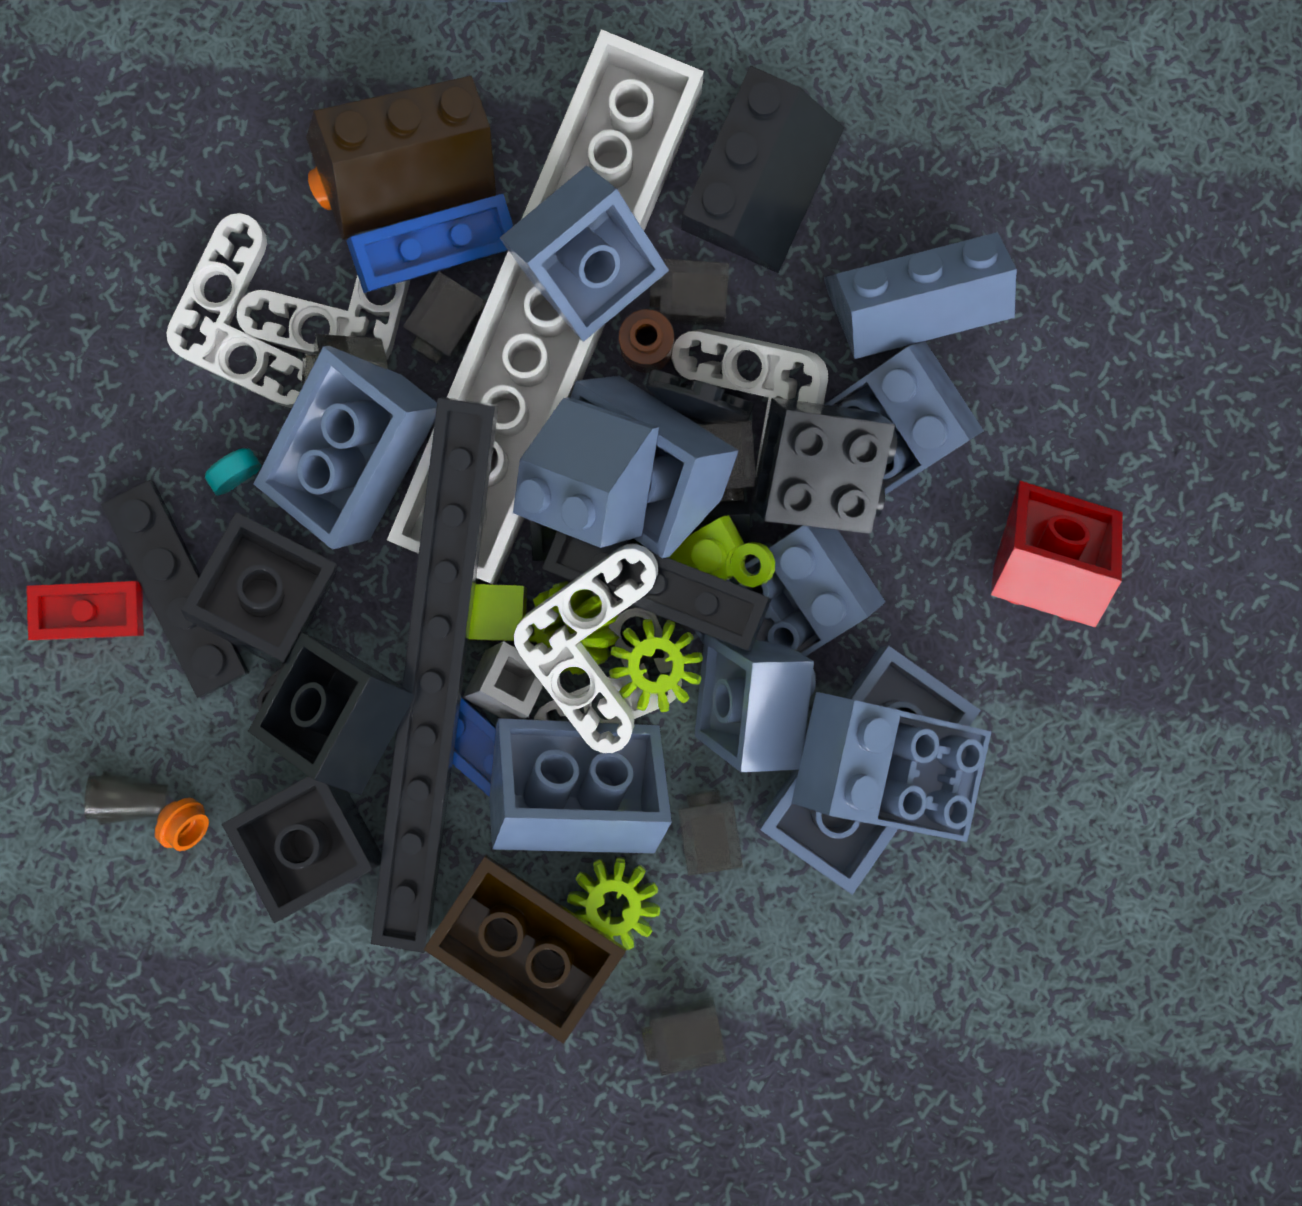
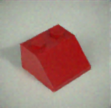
(1059, 555)

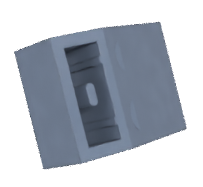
(921, 403)
(813, 591)
(890, 767)

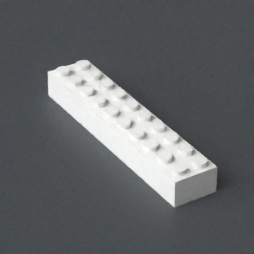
(523, 353)

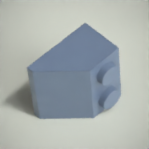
(585, 252)
(588, 474)
(754, 704)

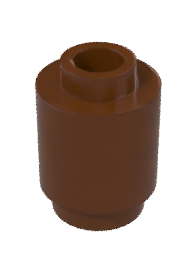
(646, 357)

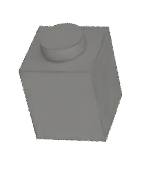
(504, 683)

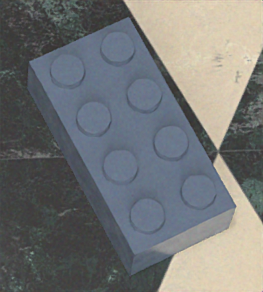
(845, 847)

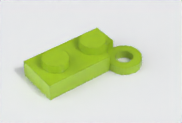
(722, 553)

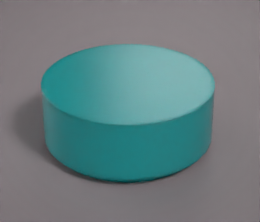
(232, 470)

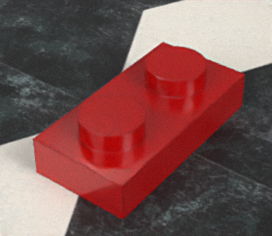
(85, 610)

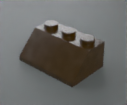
(403, 155)
(525, 949)

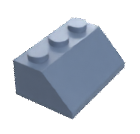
(924, 295)
(346, 447)
(688, 463)
(567, 797)

